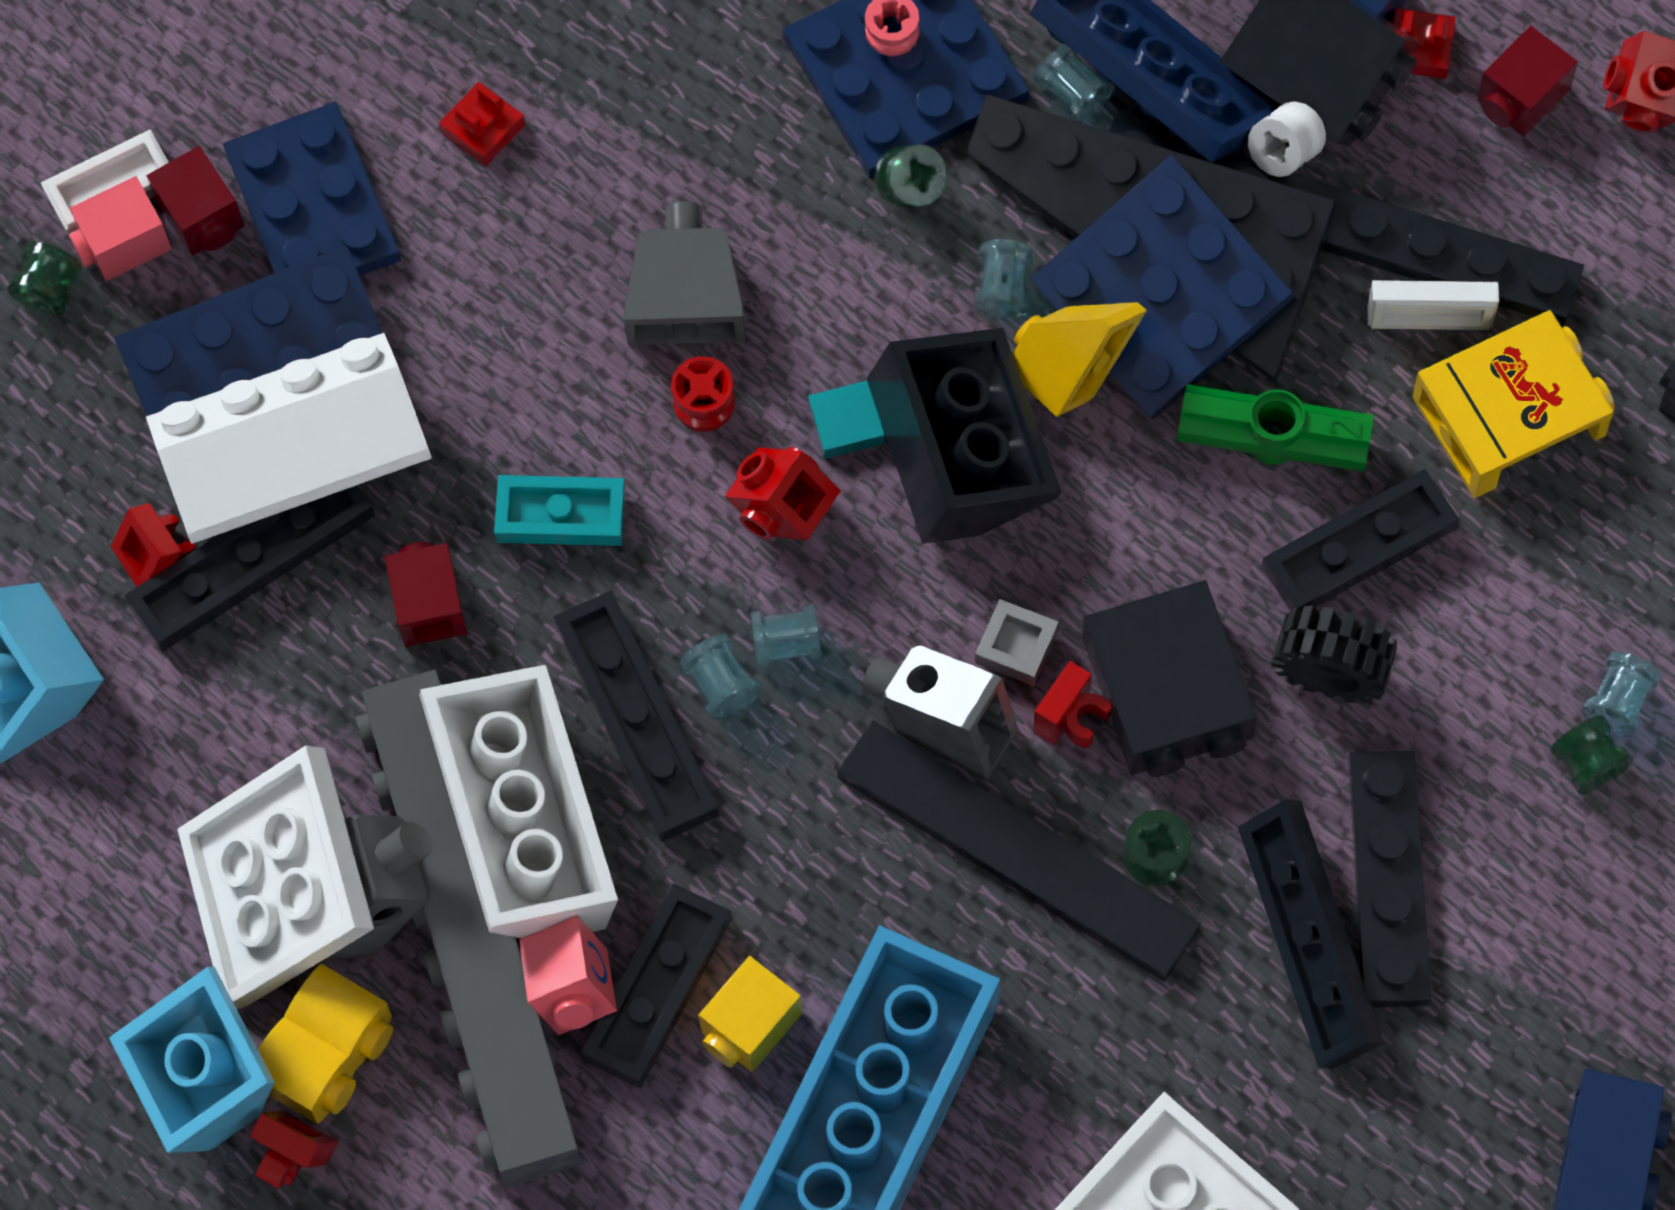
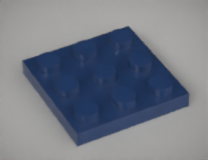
(909, 96)
(1184, 266)

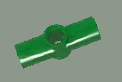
(1235, 422)

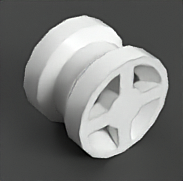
(1292, 124)

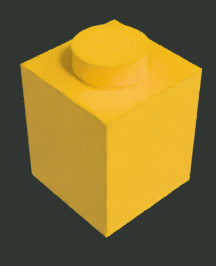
(749, 1016)

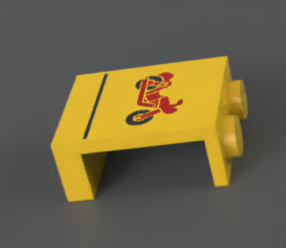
(1511, 399)

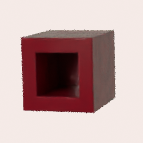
(1526, 81)
(196, 201)
(425, 593)

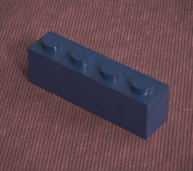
(1612, 1144)

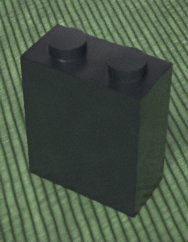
(1326, 56)
(1169, 679)

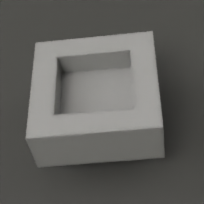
(1016, 642)

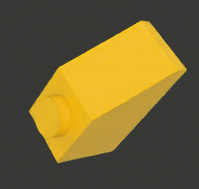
(1073, 351)

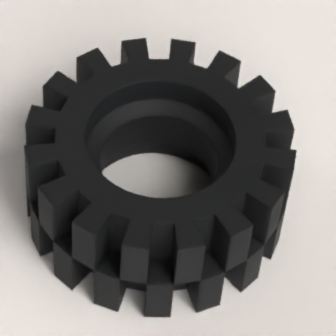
(1334, 654)

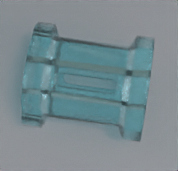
(1074, 83)
(992, 256)
(786, 636)
(720, 676)
(1623, 692)

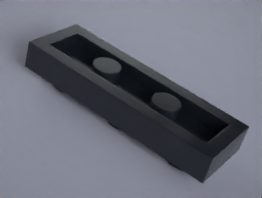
(1360, 542)
(657, 985)

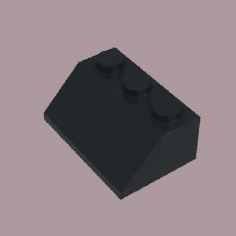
(961, 433)

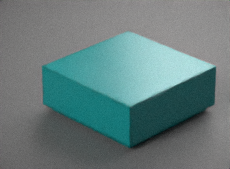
(846, 419)

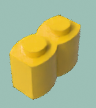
(323, 1043)

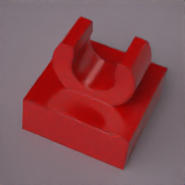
(1435, 40)
(482, 123)
(146, 543)
(1065, 704)
(291, 1147)

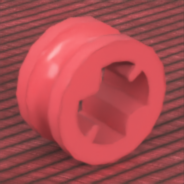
(892, 43)

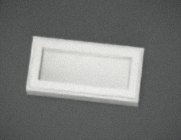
(129, 159)
(1432, 305)

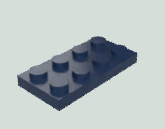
(1161, 69)
(249, 331)

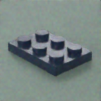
(310, 192)

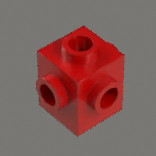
(1643, 82)
(781, 493)

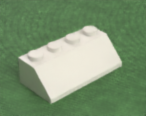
(288, 437)
(519, 802)

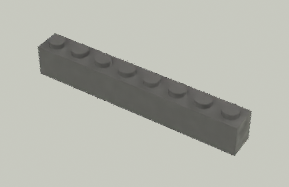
(481, 970)

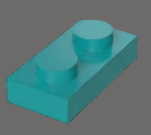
(560, 510)

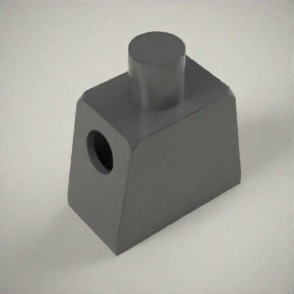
(683, 284)
(946, 707)
(391, 878)

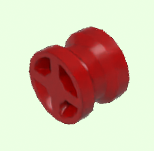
(703, 379)

